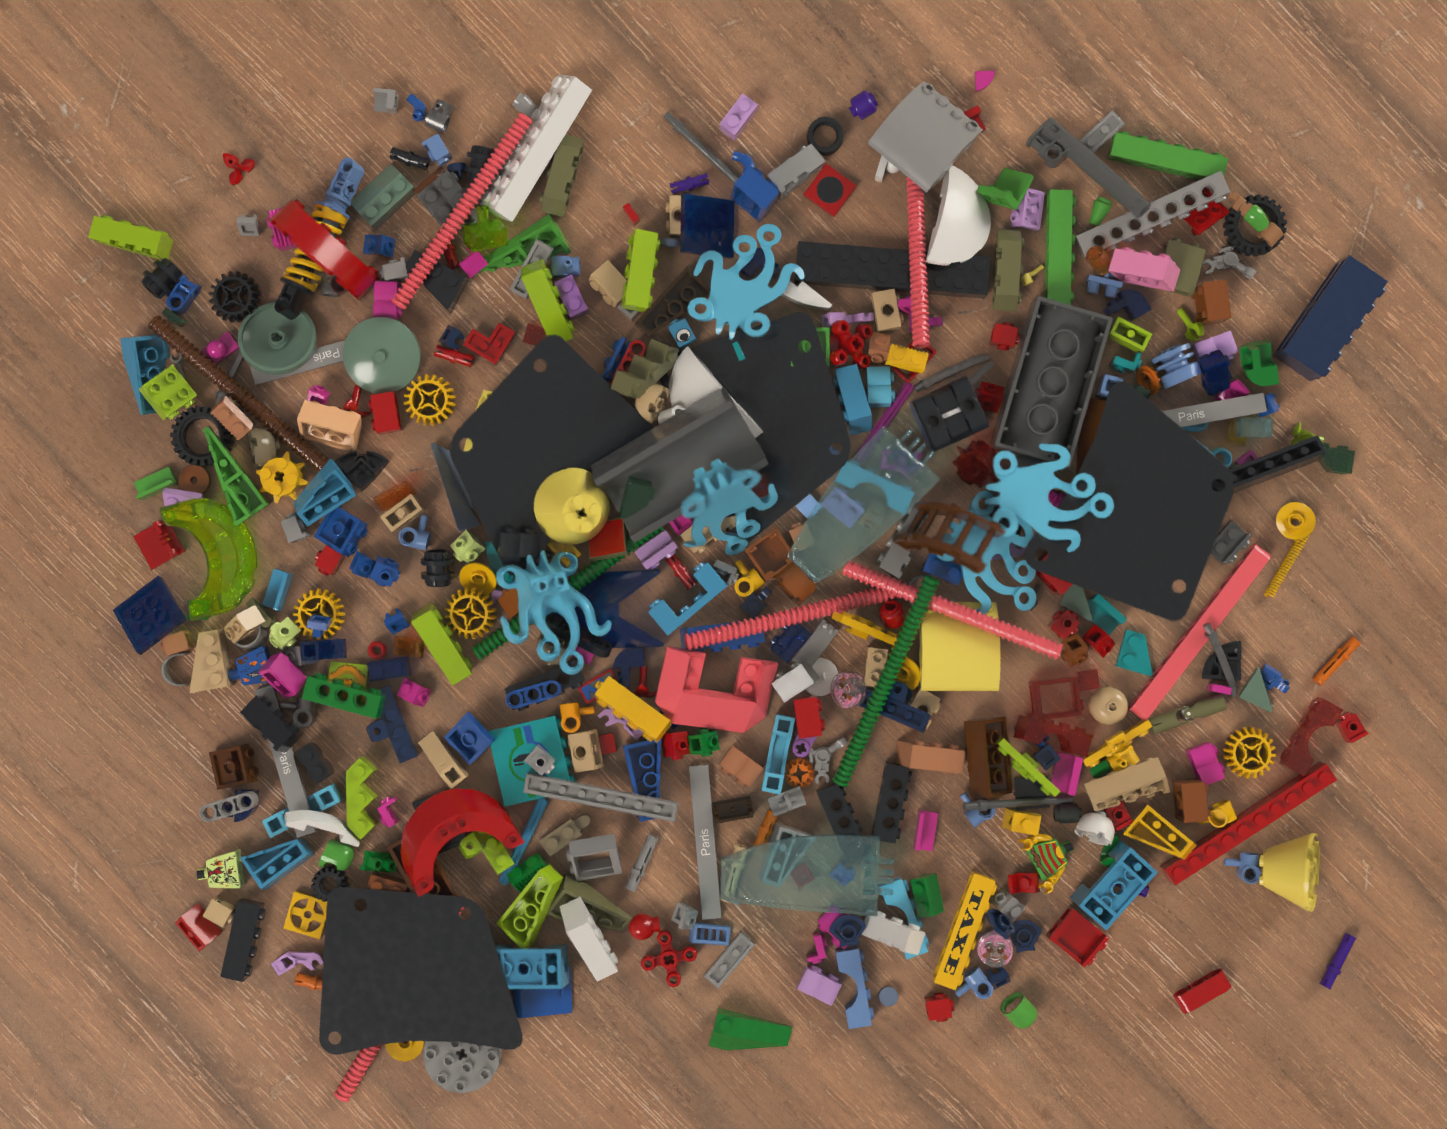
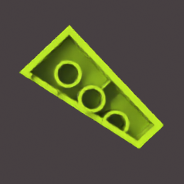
(130, 237)
(640, 270)
(546, 300)
(441, 643)
(529, 910)

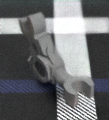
(1228, 260)
(822, 757)

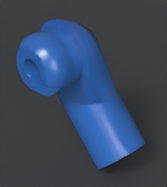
(419, 108)

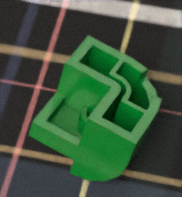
(1258, 363)

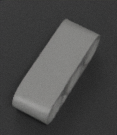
(220, 809)

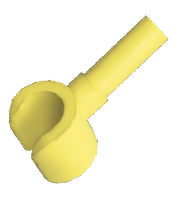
(1027, 279)

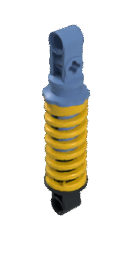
(331, 213)

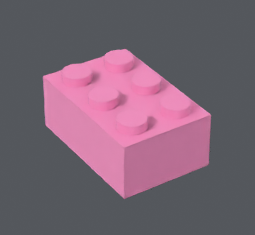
(1144, 269)

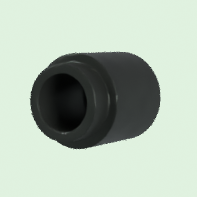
(1067, 813)

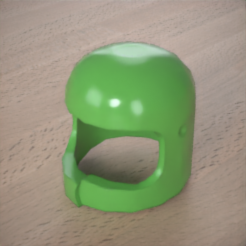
(337, 854)
(1023, 1015)

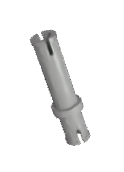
(638, 870)

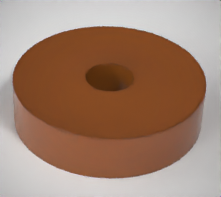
(202, 475)

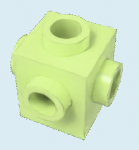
(467, 547)
(284, 634)

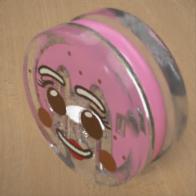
(848, 689)
(994, 949)

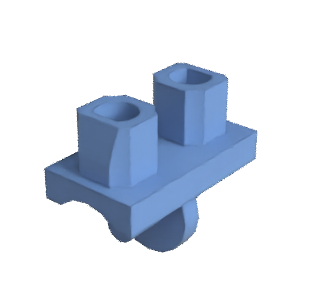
(1094, 282)

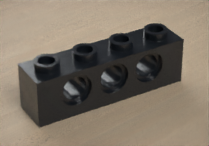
(574, 682)
(891, 772)
(826, 796)

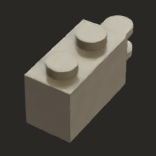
(566, 832)

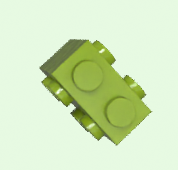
(168, 393)

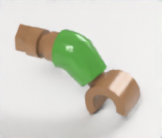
(1257, 219)

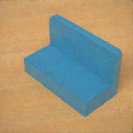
(277, 589)

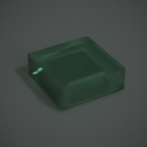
(173, 317)

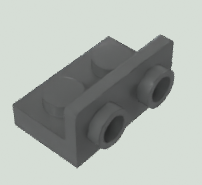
(1229, 542)

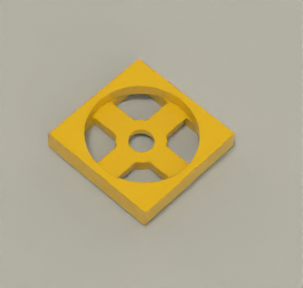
(303, 929)

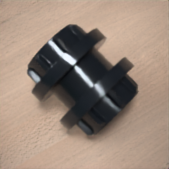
(479, 157)
(161, 278)
(437, 568)

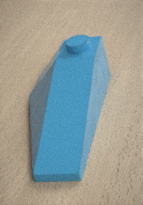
(144, 360)

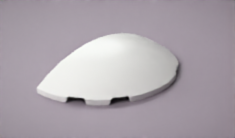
(961, 221)
(694, 381)

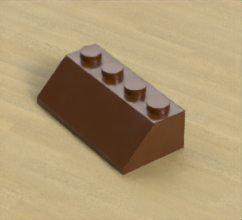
(987, 766)
(442, 884)

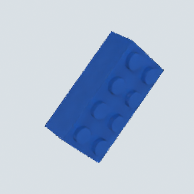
(755, 193)

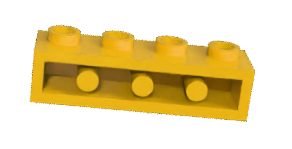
(632, 709)

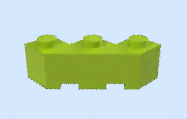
(359, 797)

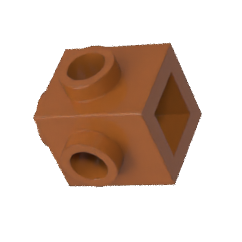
(1074, 650)

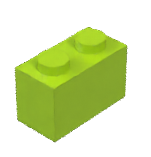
(1129, 335)

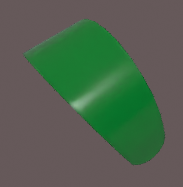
(1105, 859)

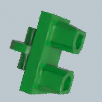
(378, 861)

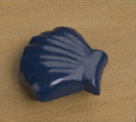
(1000, 923)
(847, 929)
(1025, 935)

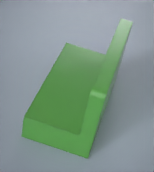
(155, 483)

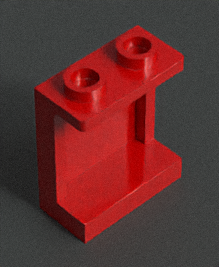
(1077, 937)

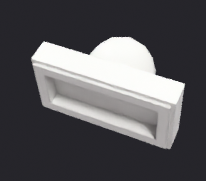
(884, 165)

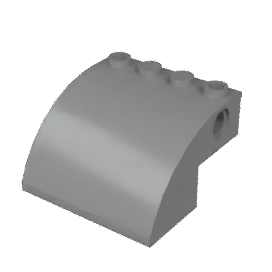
(925, 136)

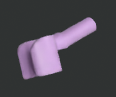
(496, 594)

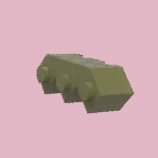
(562, 176)
(1007, 270)
(645, 370)

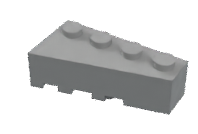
(895, 556)

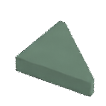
(1076, 601)
(1256, 692)

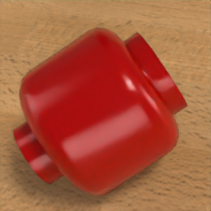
(892, 614)

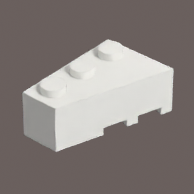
(894, 933)

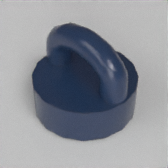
(457, 168)

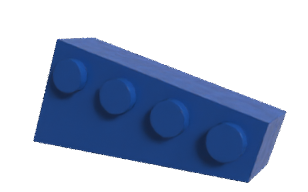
(752, 640)
(643, 768)

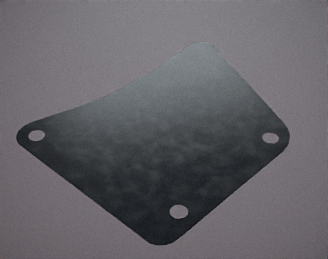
(788, 403)
(536, 428)
(1160, 516)
(411, 973)

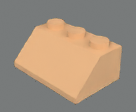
(329, 425)

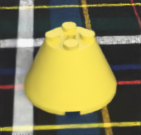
(571, 506)
(1293, 870)

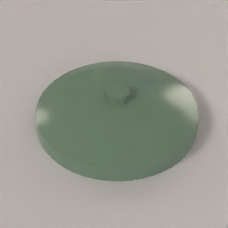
(275, 342)
(381, 355)

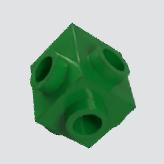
(703, 742)

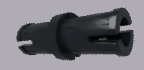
(409, 158)

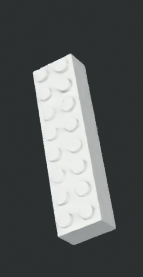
(537, 147)

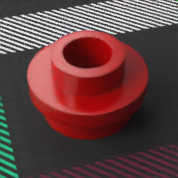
(371, 650)

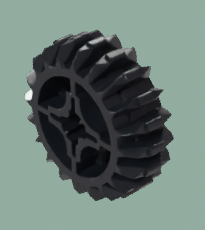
(229, 302)

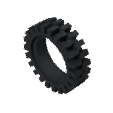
(1238, 241)
(180, 430)

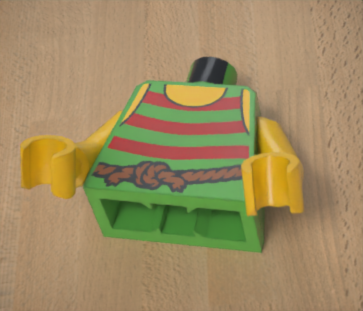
(1047, 858)

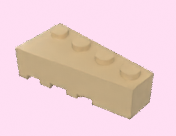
(1127, 784)

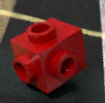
(989, 396)
(1057, 623)

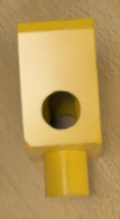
(1022, 821)

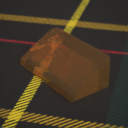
(394, 495)

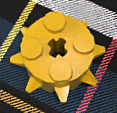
(291, 481)

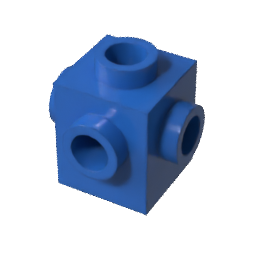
(384, 571)

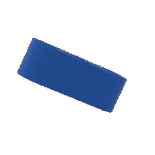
(524, 696)

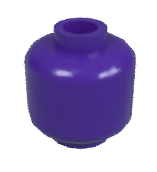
(863, 105)

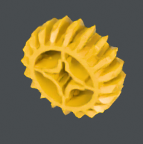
(441, 412)
(302, 610)
(468, 621)
(1236, 741)

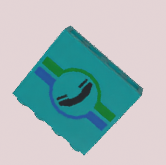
(514, 745)

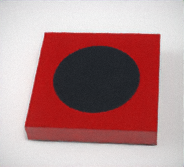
(829, 190)

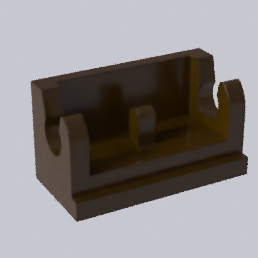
(732, 809)

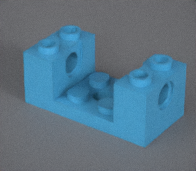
(668, 619)
(1100, 900)
(546, 966)

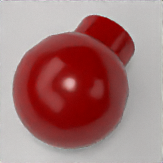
(643, 926)

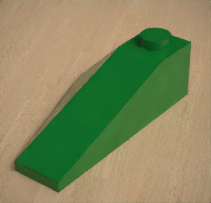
(742, 1031)

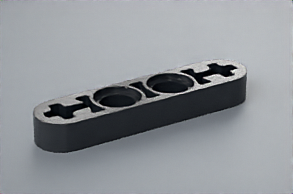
(601, 648)

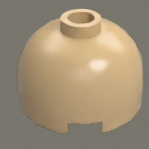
(651, 402)
(1101, 702)

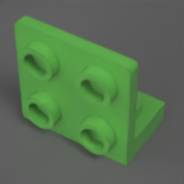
(1008, 189)

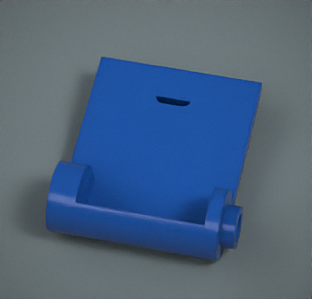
(542, 1001)

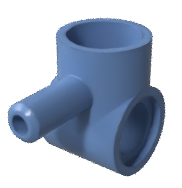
(564, 266)
(421, 537)
(975, 816)
(1245, 862)
(973, 979)

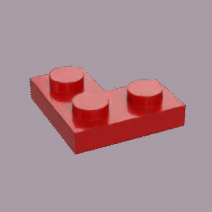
(492, 347)

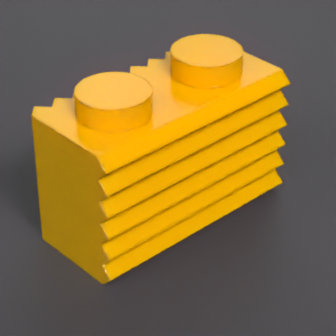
(906, 358)

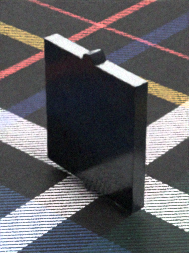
(1027, 789)

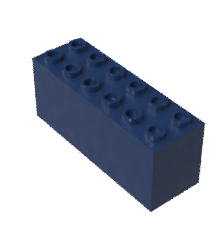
(1330, 318)

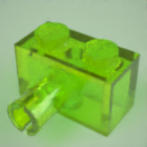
(485, 233)

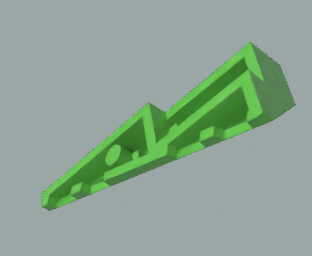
(520, 246)
(240, 491)

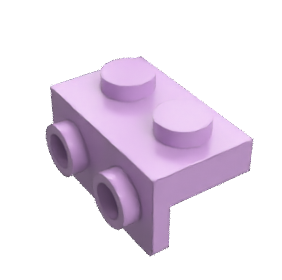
(656, 549)

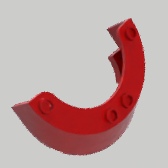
(324, 249)
(443, 818)

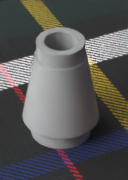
(524, 105)

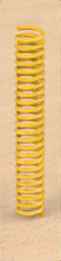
(1282, 567)

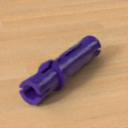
(1337, 961)

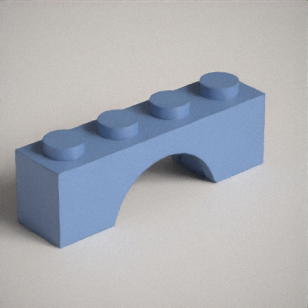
(857, 1011)

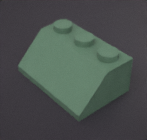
(383, 196)

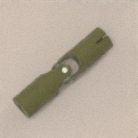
(1199, 710)

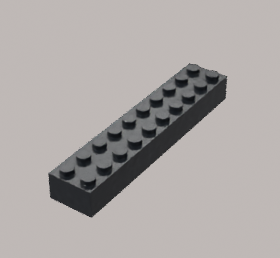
(887, 269)

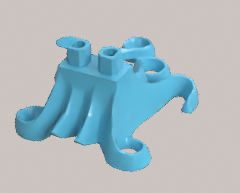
(736, 300)
(1026, 494)
(719, 495)
(997, 546)
(544, 591)

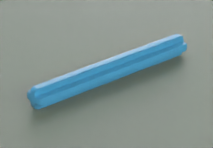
(526, 835)

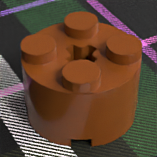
(795, 583)

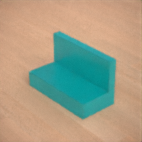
(1104, 614)

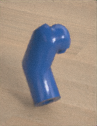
(743, 158)

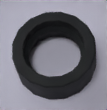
(824, 151)

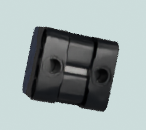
(949, 414)

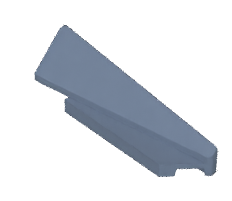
(455, 490)

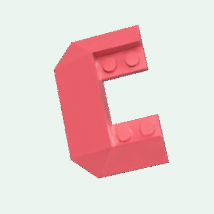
(690, 706)

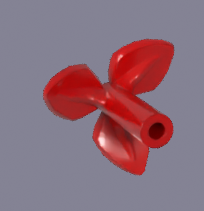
(232, 162)
(352, 404)
(642, 690)

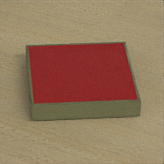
(609, 541)

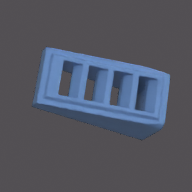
(701, 940)

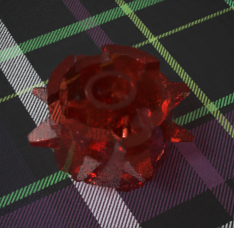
(976, 463)

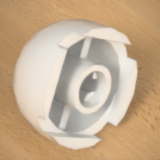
(1096, 827)

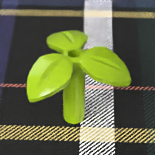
(1302, 435)

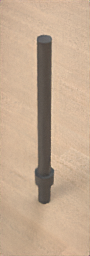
(680, 127)
(984, 805)

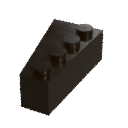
(673, 302)

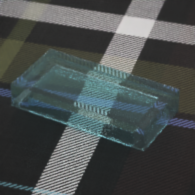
(1254, 427)

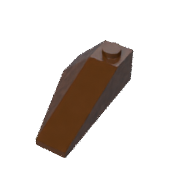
(1089, 429)

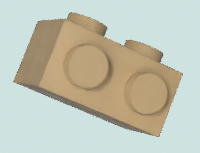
(609, 283)

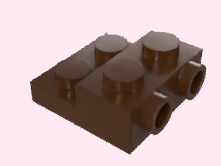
(233, 766)

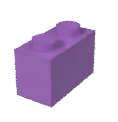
(571, 297)

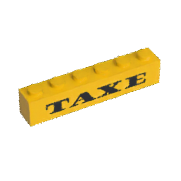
(964, 930)

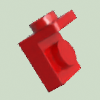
(1023, 882)

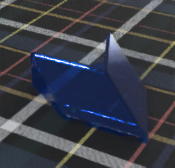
(605, 595)

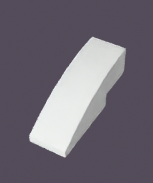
(805, 296)

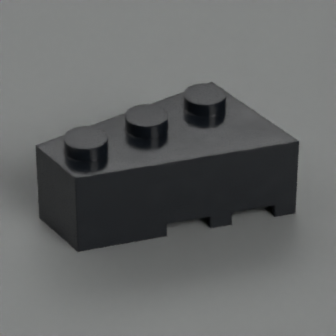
(442, 282)
(271, 723)

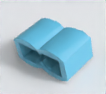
(879, 386)

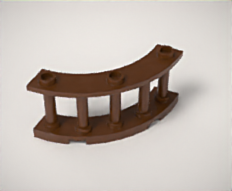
(916, 540)

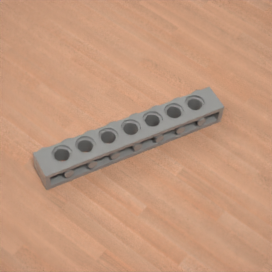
(1214, 182)

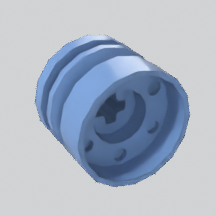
(1176, 365)

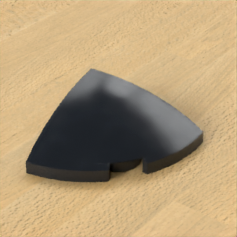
(361, 468)
(1212, 668)

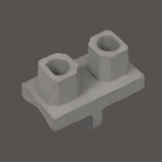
(786, 801)

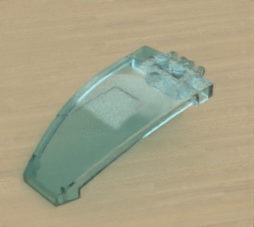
(863, 503)
(809, 874)

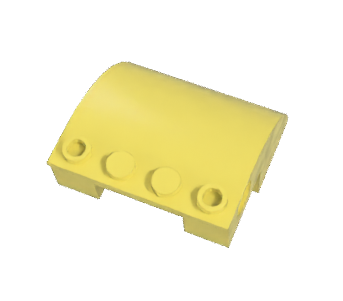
(958, 654)

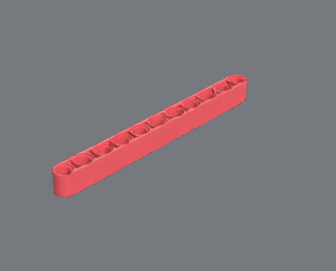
(1194, 637)

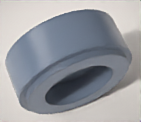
(668, 242)
(888, 996)

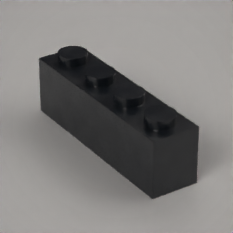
(243, 939)

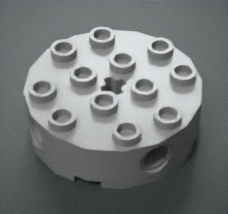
(460, 1071)

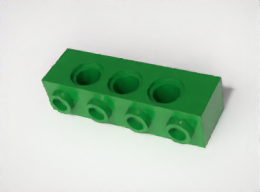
(314, 692)

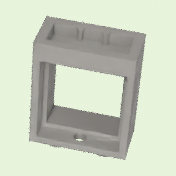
(594, 868)

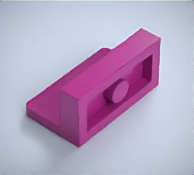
(1067, 773)
(925, 830)

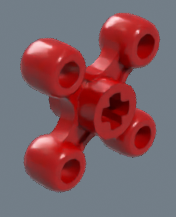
(851, 344)
(670, 966)

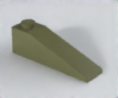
(602, 910)

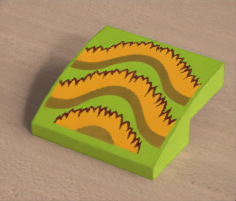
(351, 674)

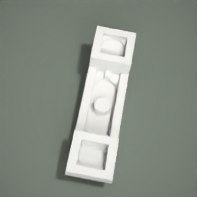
(301, 818)

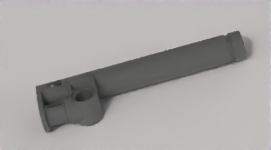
(1055, 139)

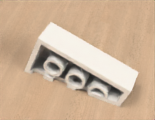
(588, 939)

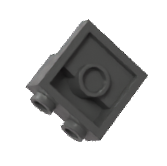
(442, 196)

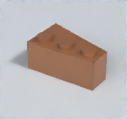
(929, 757)

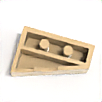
(210, 662)

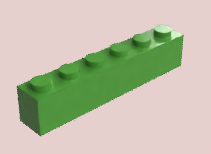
(1164, 157)
(1059, 245)

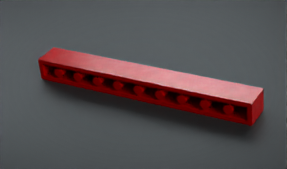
(1249, 822)

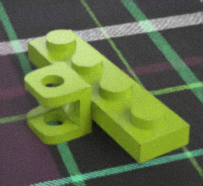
(1027, 767)
(491, 847)

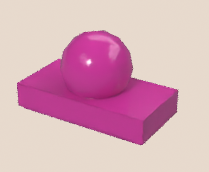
(221, 348)

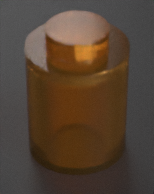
(1098, 260)

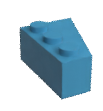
(853, 399)
(324, 493)

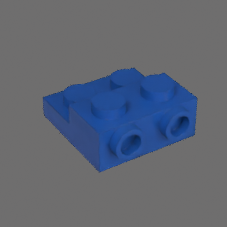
(341, 531)
(469, 738)

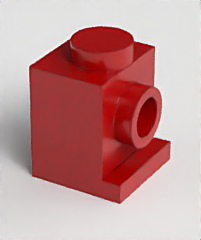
(1344, 723)
(1122, 821)

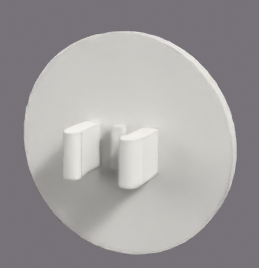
(826, 671)

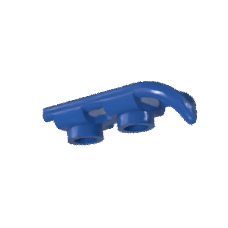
(610, 362)

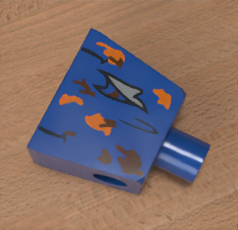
(249, 666)

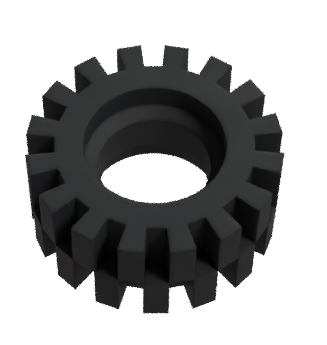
(319, 877)

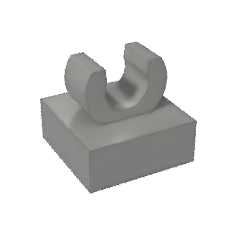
(248, 225)

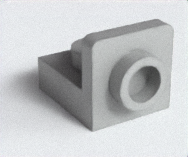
(724, 568)

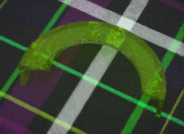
(227, 549)

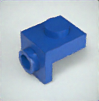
(379, 245)
(361, 565)

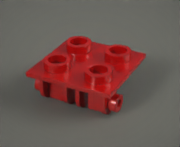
(1206, 218)
(158, 544)

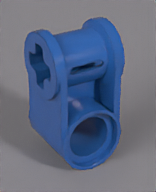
(184, 294)

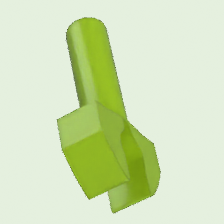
(1191, 327)

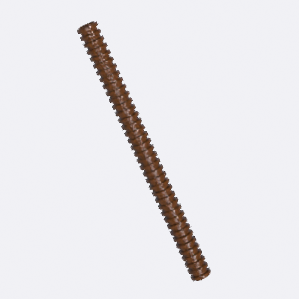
(237, 393)

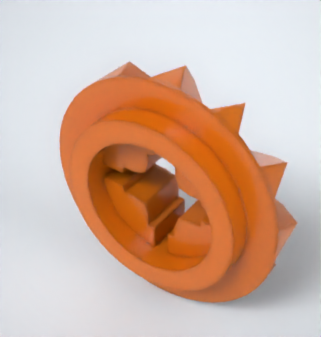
(1148, 372)
(791, 768)

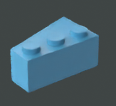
(277, 862)

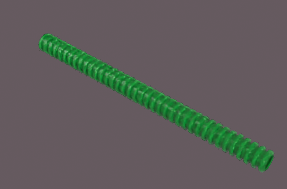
(577, 581)
(886, 680)

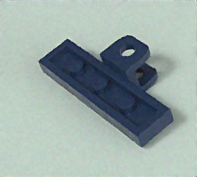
(898, 710)
(394, 727)

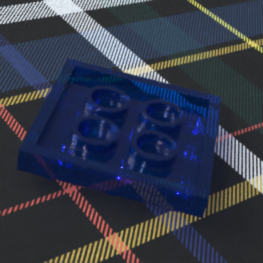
(707, 225)
(149, 615)

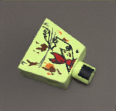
(223, 871)

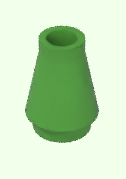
(1099, 210)

